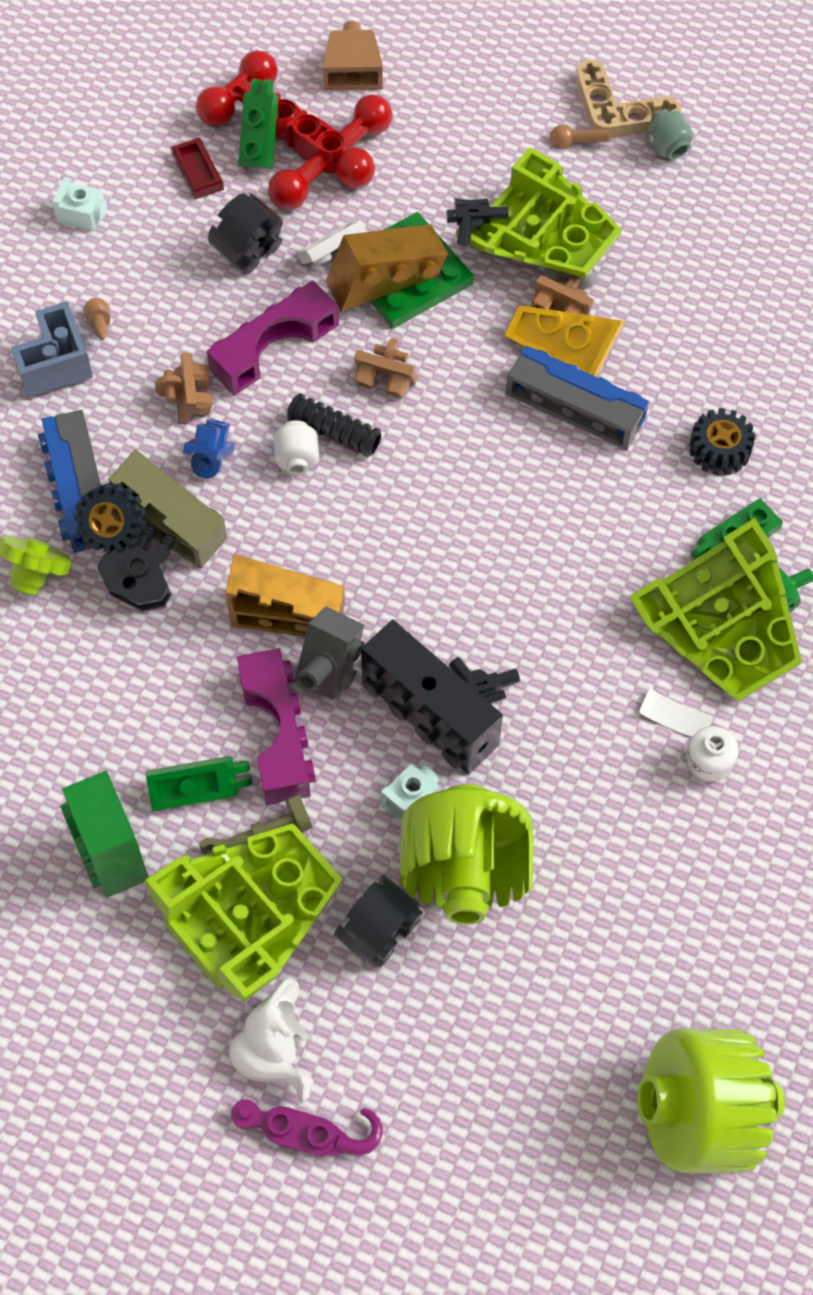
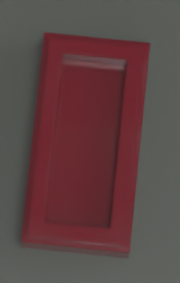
(197, 168)

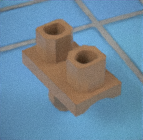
(561, 296)
(398, 373)
(180, 388)

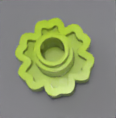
(32, 562)

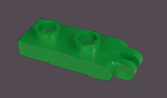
(258, 126)
(758, 509)
(196, 782)

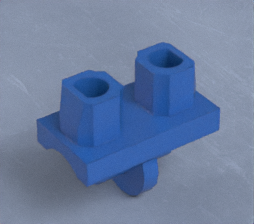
(209, 448)

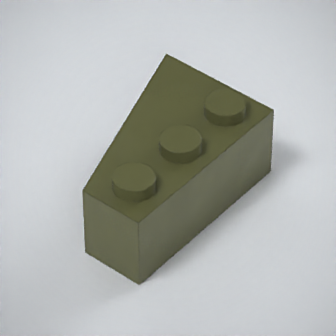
(172, 509)

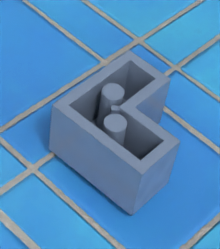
(55, 358)

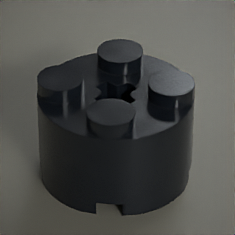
(246, 232)
(378, 920)

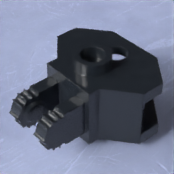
(141, 569)

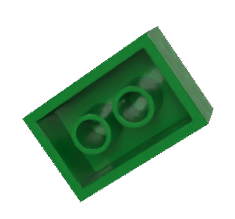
(103, 834)

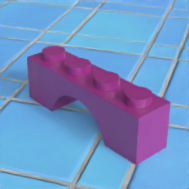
(303, 314)
(282, 765)

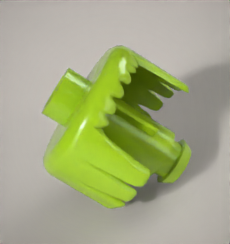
(466, 848)
(706, 1099)

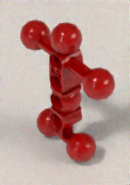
(311, 137)

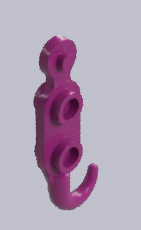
(305, 1131)

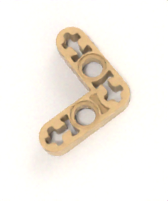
(615, 114)

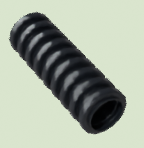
(335, 425)

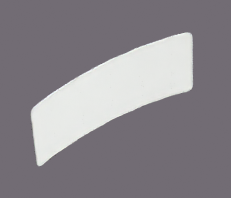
(674, 715)

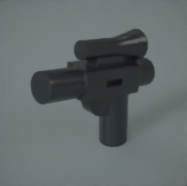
(472, 215)
(485, 684)

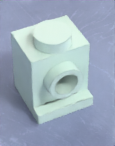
(79, 205)
(397, 797)

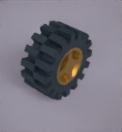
(724, 430)
(99, 522)

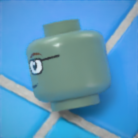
(670, 134)

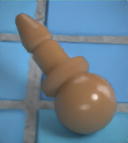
(98, 316)

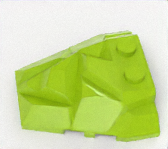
(547, 220)
(727, 613)
(245, 905)

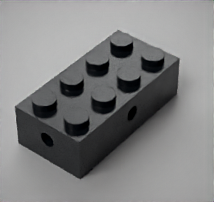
(430, 697)

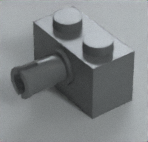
(329, 653)

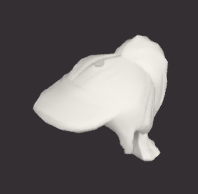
(267, 1043)

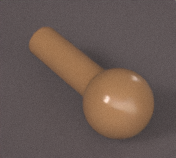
(563, 136)

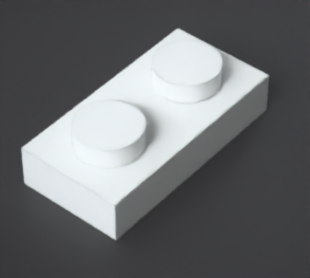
(319, 251)

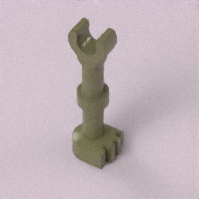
(297, 815)

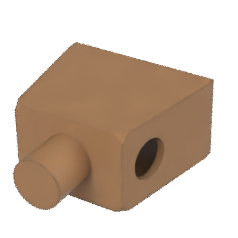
(352, 60)

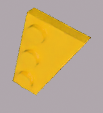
(566, 336)

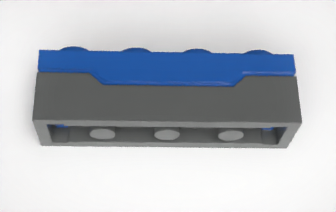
(576, 397)
(71, 467)

